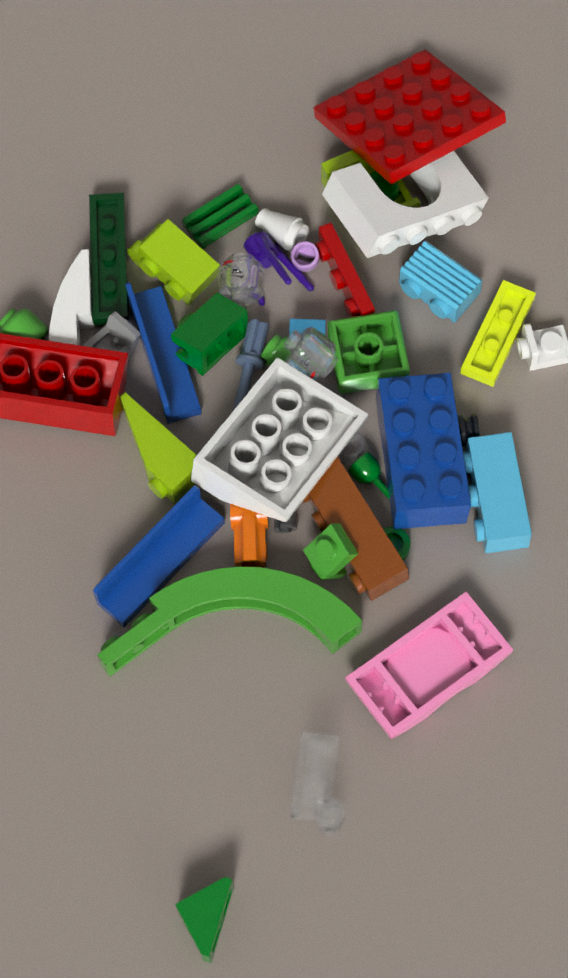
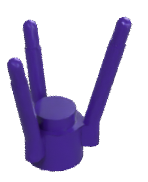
(268, 254)

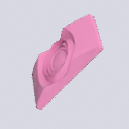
(429, 665)

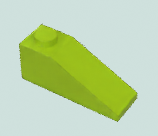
(163, 455)

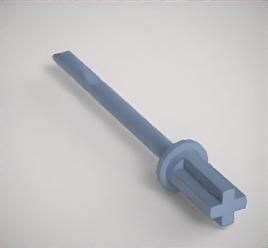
(250, 356)

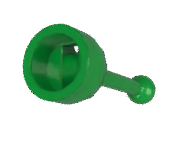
(367, 471)

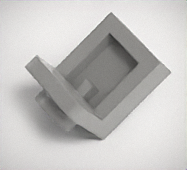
(117, 335)

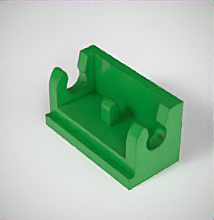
(210, 333)

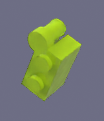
(175, 261)

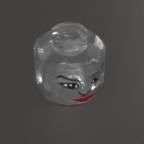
(241, 279)
(310, 353)

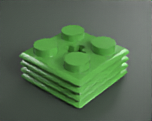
(375, 332)

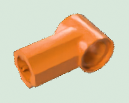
(249, 537)

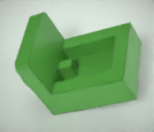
(330, 552)

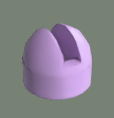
(307, 250)

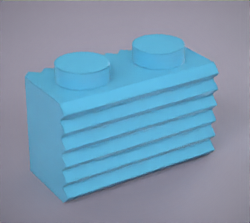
(439, 282)

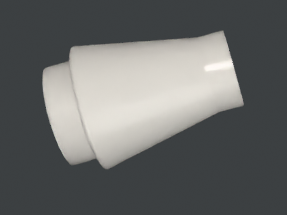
(282, 228)

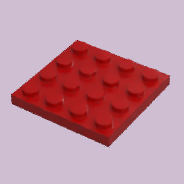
(409, 115)

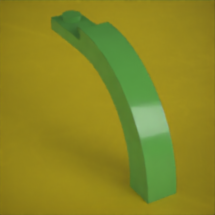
(235, 588)

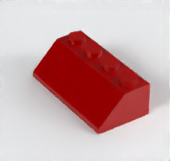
(61, 384)

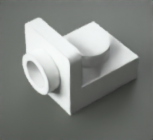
(543, 346)

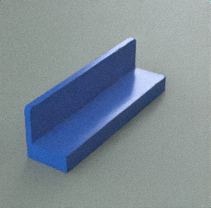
(168, 371)
(157, 557)

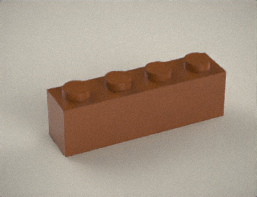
(338, 500)

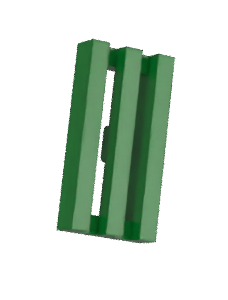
(214, 213)

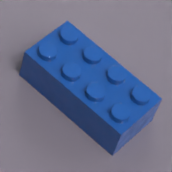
(422, 451)

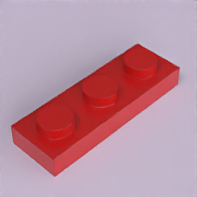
(343, 272)

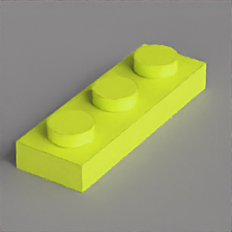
(498, 333)

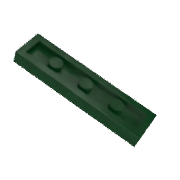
(108, 256)

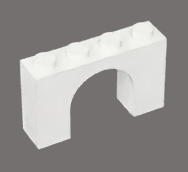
(384, 225)

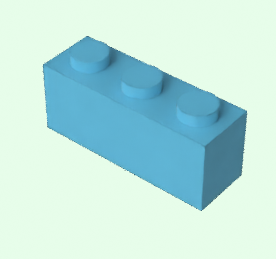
(497, 493)

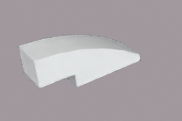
(73, 303)

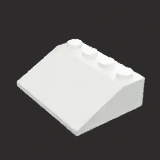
(276, 443)

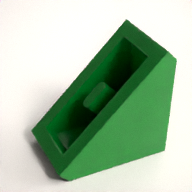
(205, 914)

